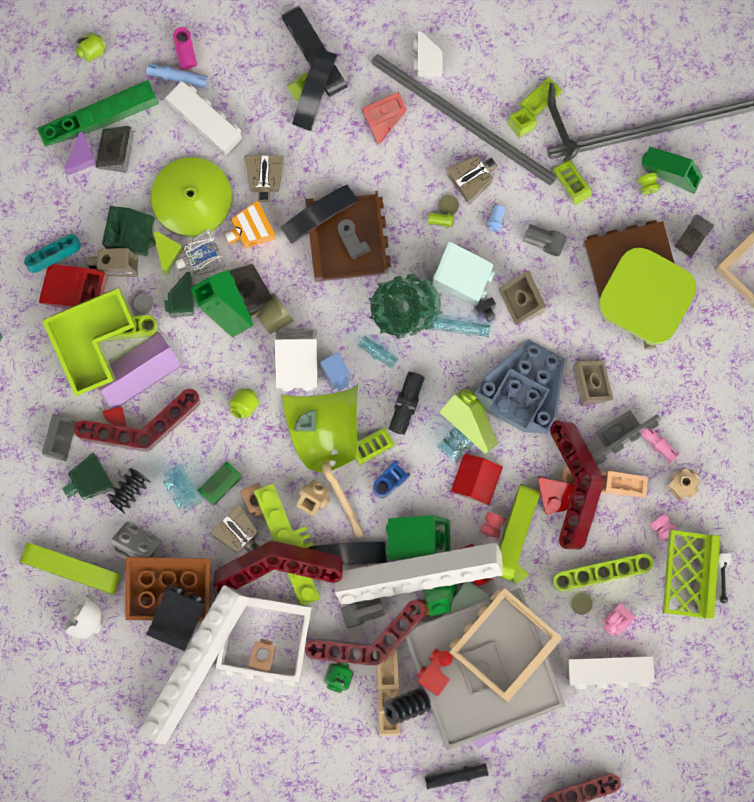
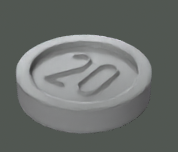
(143, 303)

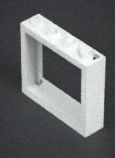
(248, 673)

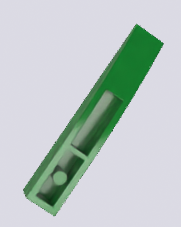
(99, 114)

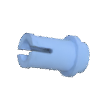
(496, 217)

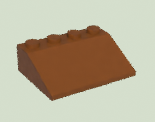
(151, 575)

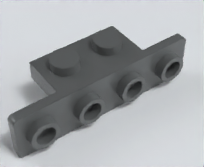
(620, 431)

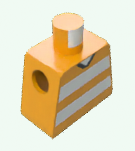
(251, 227)

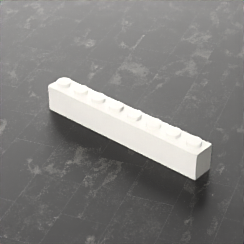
(419, 573)
(194, 665)

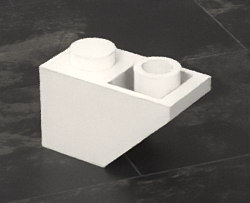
(429, 57)

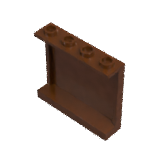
(328, 250)
(607, 250)

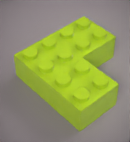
(78, 335)

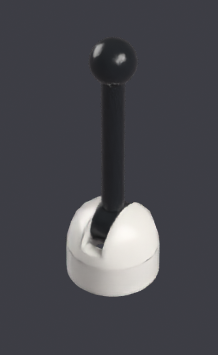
(723, 562)

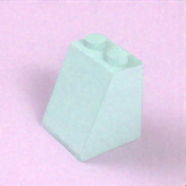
(463, 274)

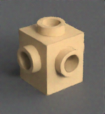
(677, 487)
(313, 497)

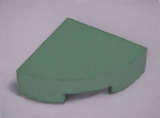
(306, 422)

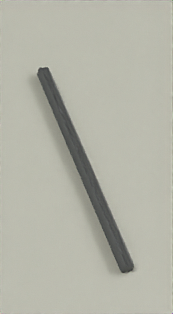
(463, 119)
(654, 128)

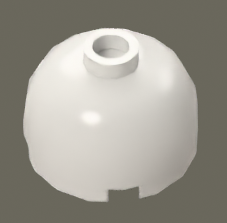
(84, 619)

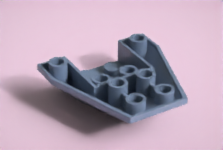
(524, 388)

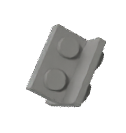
(134, 542)

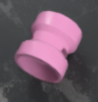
(662, 526)

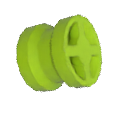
(649, 183)

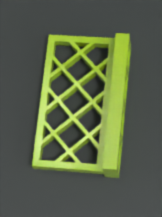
(707, 579)

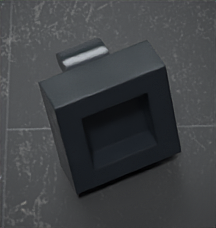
(485, 308)

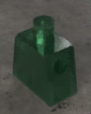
(88, 479)

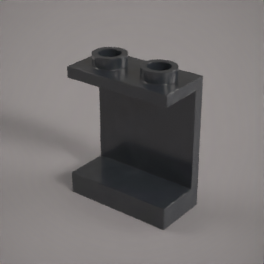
(176, 617)

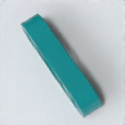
(70, 245)

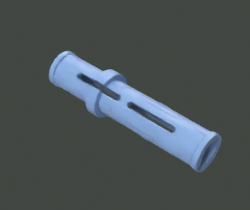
(169, 73)

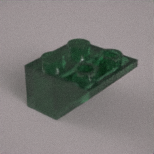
(128, 230)

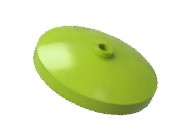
(193, 214)

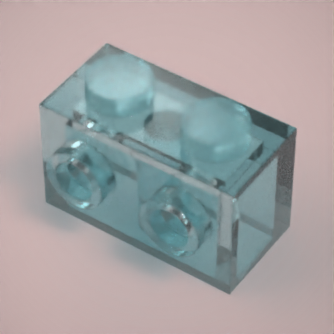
(183, 488)

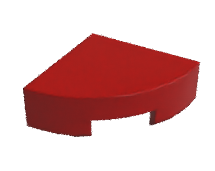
(115, 416)

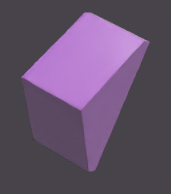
(80, 156)

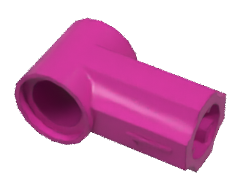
(184, 49)

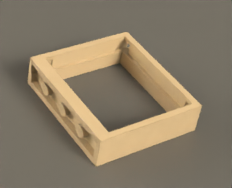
(723, 268)
(483, 613)

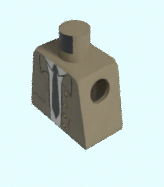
(264, 174)
(471, 177)
(115, 262)
(236, 531)

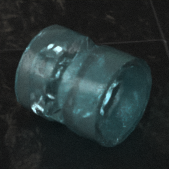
(451, 448)

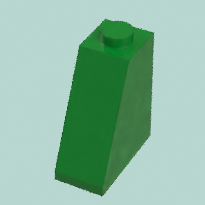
(672, 168)
(440, 598)

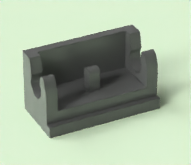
(59, 437)

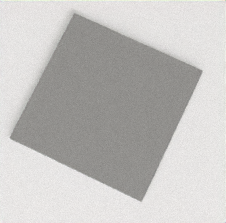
(501, 652)

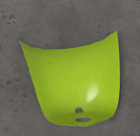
(334, 427)

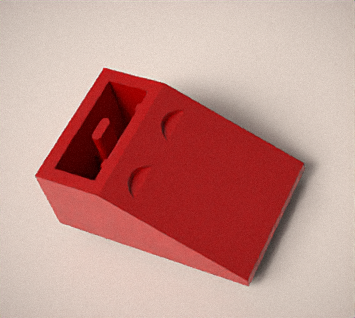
(71, 285)

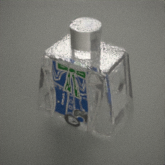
(201, 255)

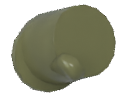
(273, 315)

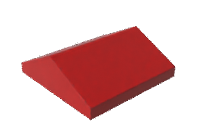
(476, 479)

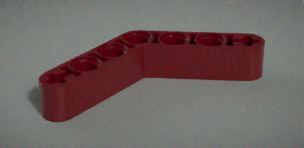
(136, 434)
(587, 484)
(278, 557)
(366, 650)
(579, 789)

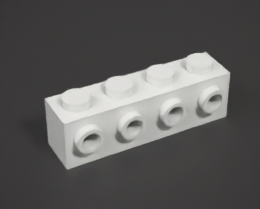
(204, 118)
(610, 671)

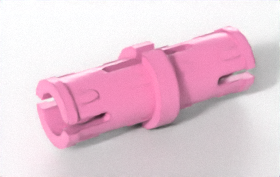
(660, 444)

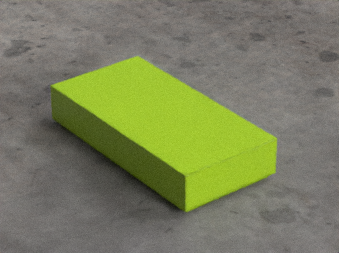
(538, 99)

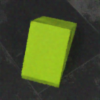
(168, 251)

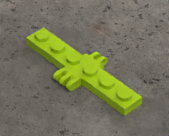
(282, 532)

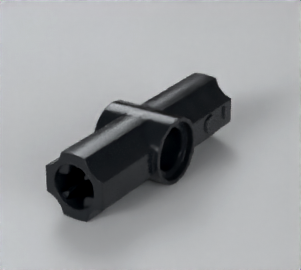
(406, 403)

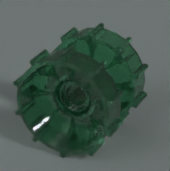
(388, 306)

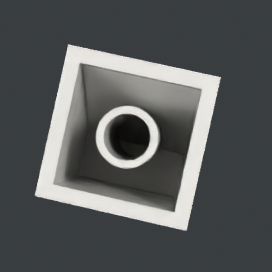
(296, 359)

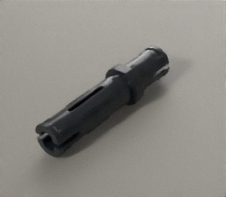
(461, 775)

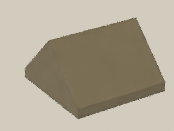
(523, 298)
(592, 382)

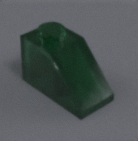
(180, 298)

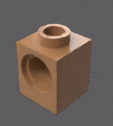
(247, 494)
(262, 664)

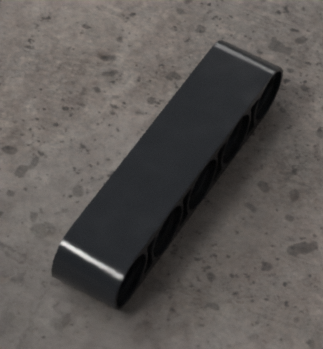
(309, 43)

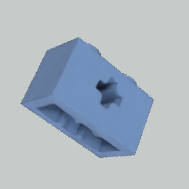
(335, 372)

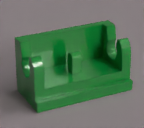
(220, 483)

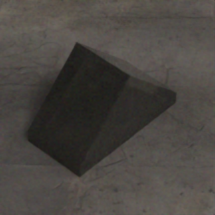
(694, 236)

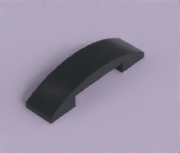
(314, 89)
(318, 213)
(355, 552)

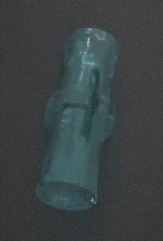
(378, 352)

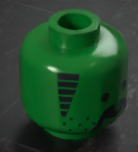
(338, 677)

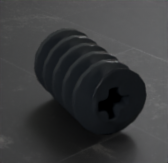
(128, 489)
(406, 706)

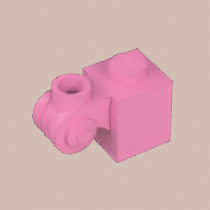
(617, 620)

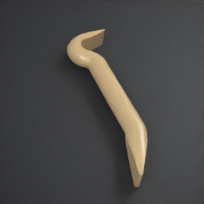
(326, 468)

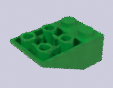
(223, 303)

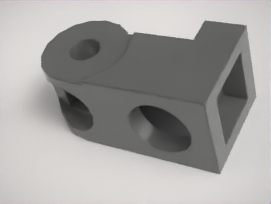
(348, 233)

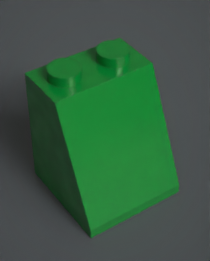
(417, 536)

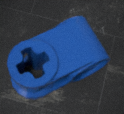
(393, 477)

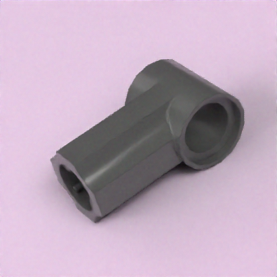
(550, 241)
(359, 613)

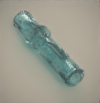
(483, 329)

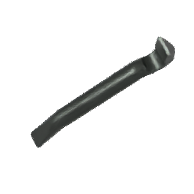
(560, 125)

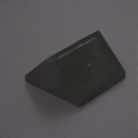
(115, 149)
(250, 286)

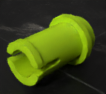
(441, 219)

